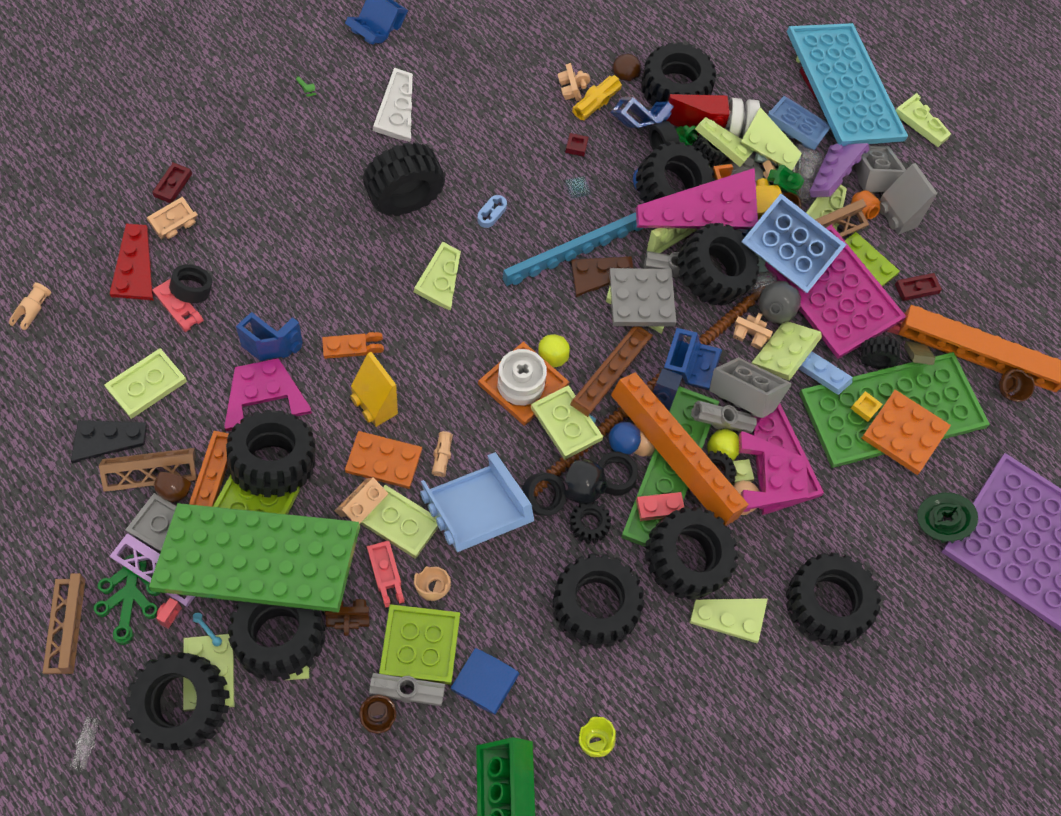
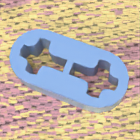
(495, 213)

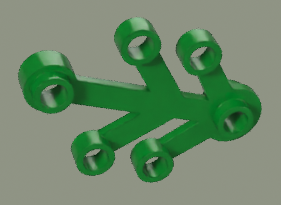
(127, 595)

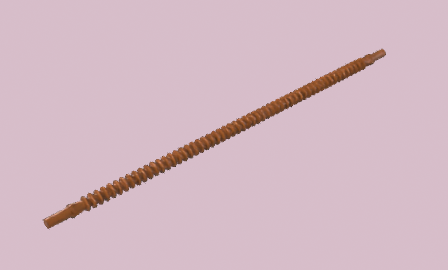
(618, 415)

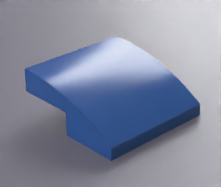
(485, 681)

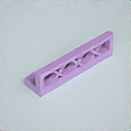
(147, 554)

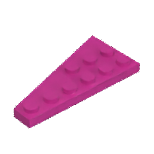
(721, 201)
(778, 431)

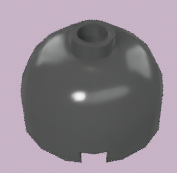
(779, 302)

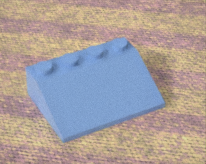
(793, 243)

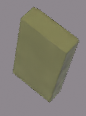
(919, 353)

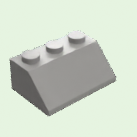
(748, 387)

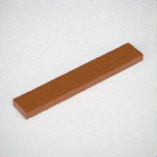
(611, 370)

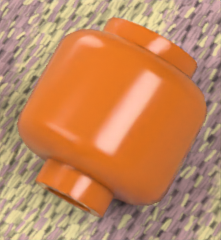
(872, 202)

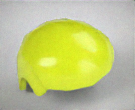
(554, 350)
(724, 441)
(600, 728)

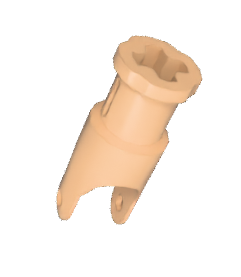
(30, 305)

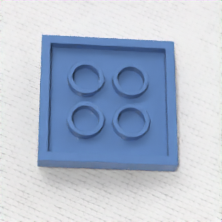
(799, 123)

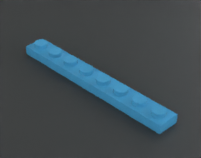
(569, 250)

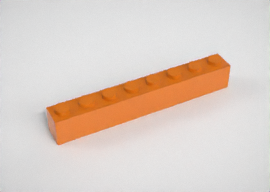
(980, 347)
(679, 449)

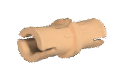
(442, 454)

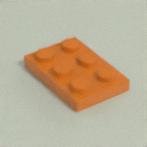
(383, 459)

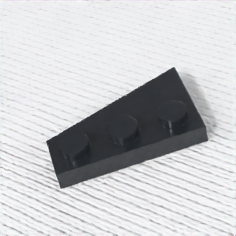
(105, 437)

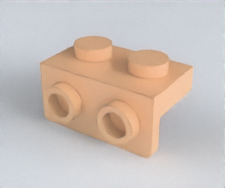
(172, 218)

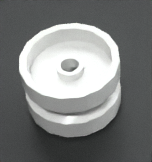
(741, 115)
(521, 377)

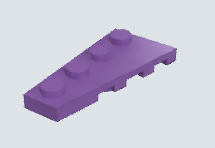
(836, 166)

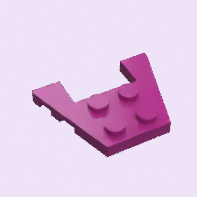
(261, 384)
(782, 474)

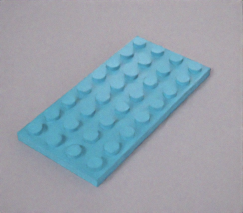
(846, 84)

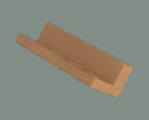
(846, 213)
(143, 462)
(70, 625)

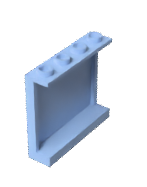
(478, 505)

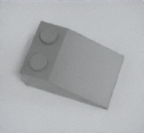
(878, 169)
(907, 200)

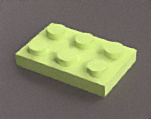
(787, 349)
(145, 383)
(564, 424)
(401, 523)
(221, 656)

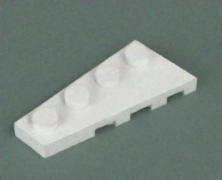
(396, 107)

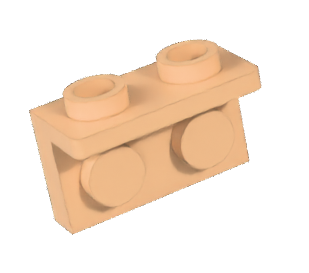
(362, 500)

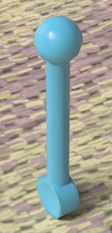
(197, 617)

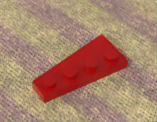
(133, 268)

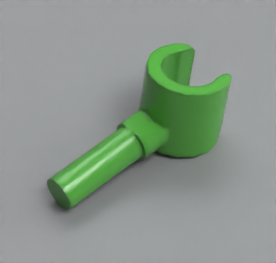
(307, 88)

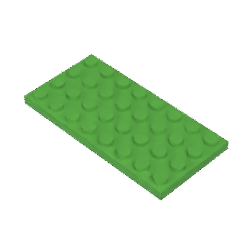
(935, 387)
(256, 557)

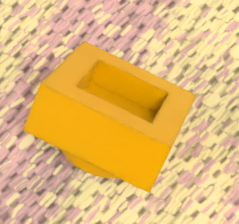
(866, 406)

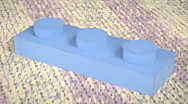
(826, 373)

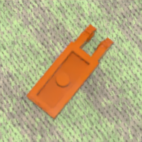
(351, 345)

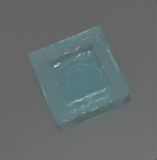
(577, 187)

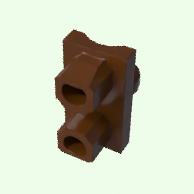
(349, 617)

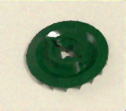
(947, 504)

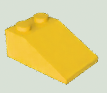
(374, 391)

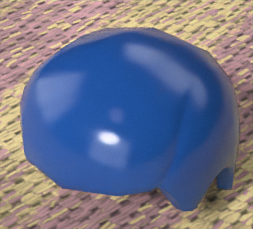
(624, 438)

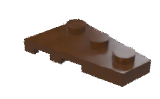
(594, 272)

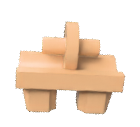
(576, 81)
(754, 327)

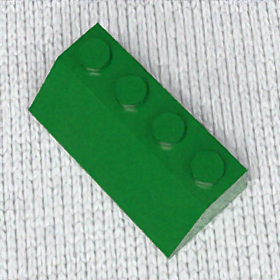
(505, 778)

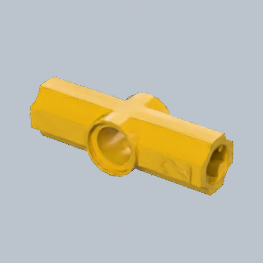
(597, 97)

